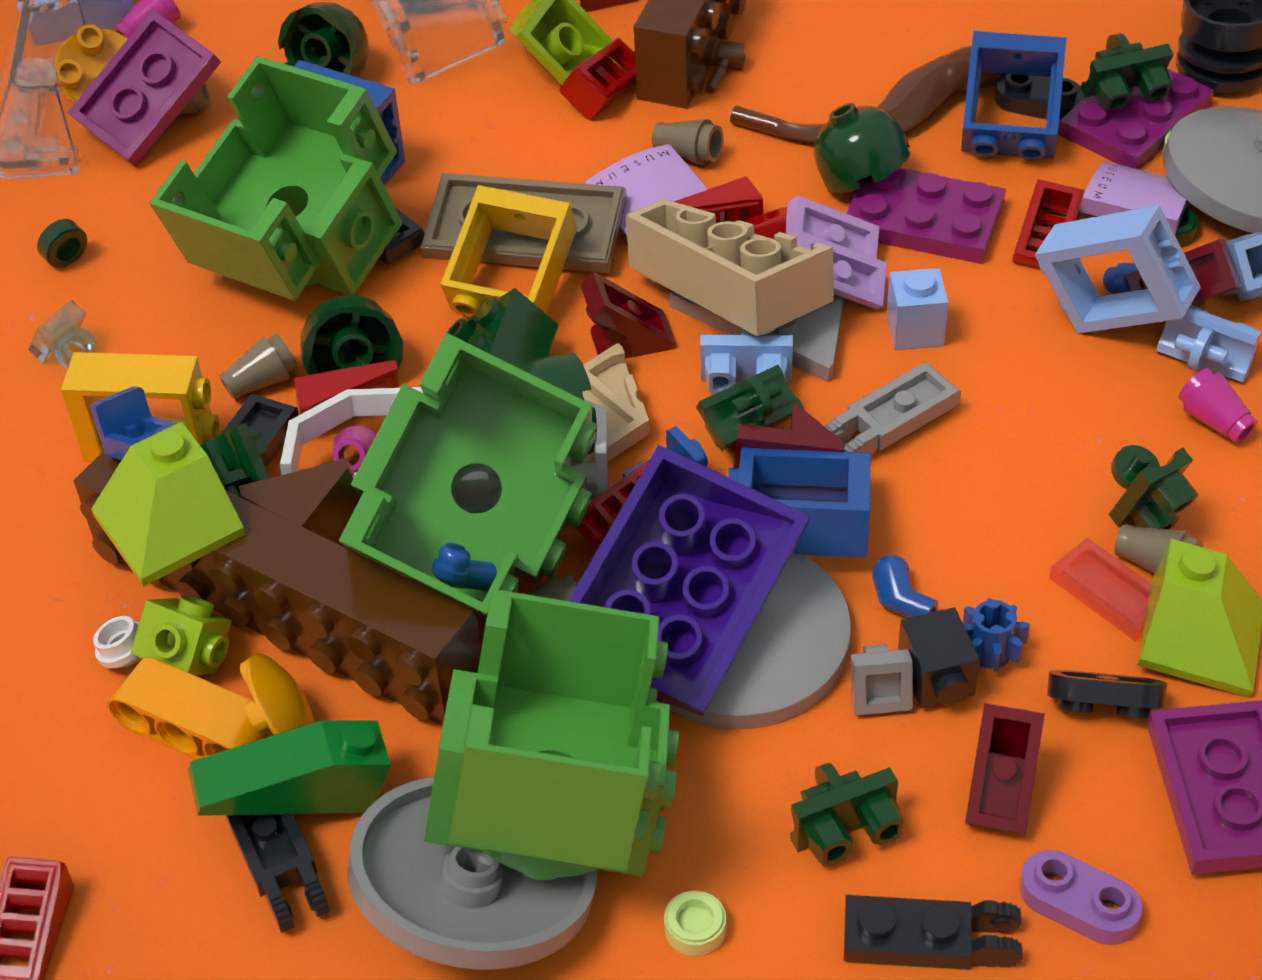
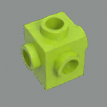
(183, 634)

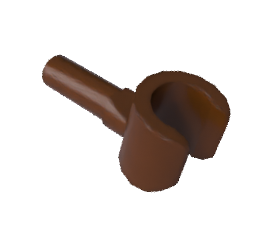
(729, 56)

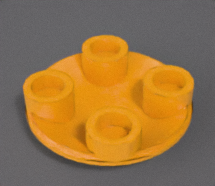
(84, 57)
(276, 697)

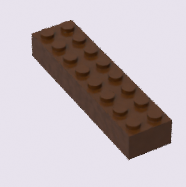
(322, 603)

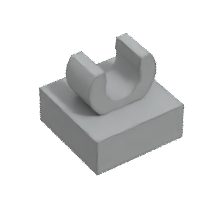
(881, 680)

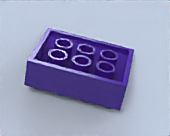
(700, 560)

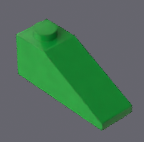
(298, 771)

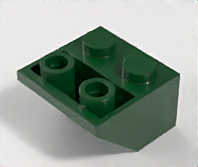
(509, 329)

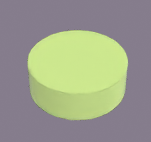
(695, 923)

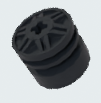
(1221, 44)

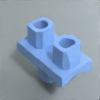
(1210, 343)
(735, 357)

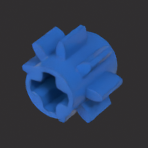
(995, 633)

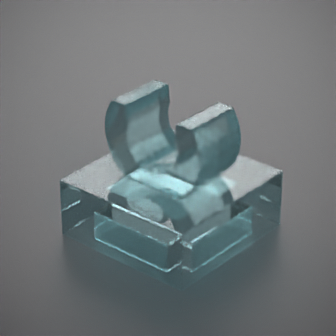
(59, 332)

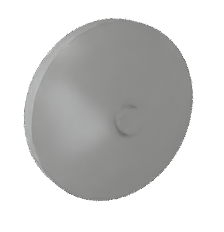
(1217, 164)
(788, 656)
(453, 899)

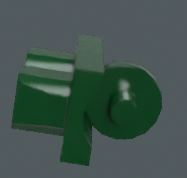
(1128, 66)
(753, 401)
(237, 457)
(1152, 491)
(844, 805)

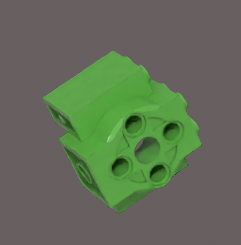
(288, 186)
(469, 420)
(557, 742)

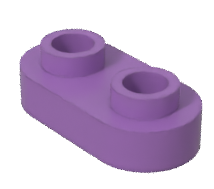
(1078, 897)

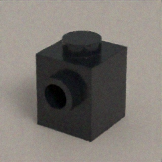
(941, 657)

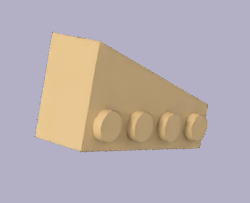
(728, 267)

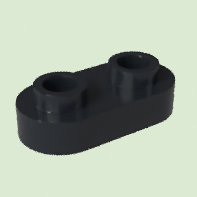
(1029, 95)
(1131, 694)

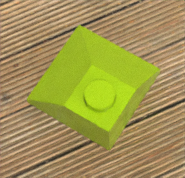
(558, 35)
(166, 505)
(1202, 620)

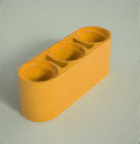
(182, 710)

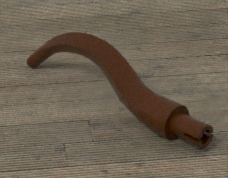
(908, 101)

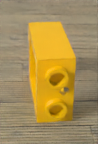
(515, 214)
(160, 376)

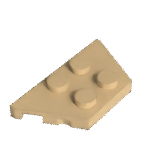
(617, 394)

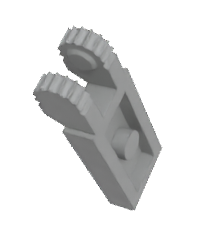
(895, 410)

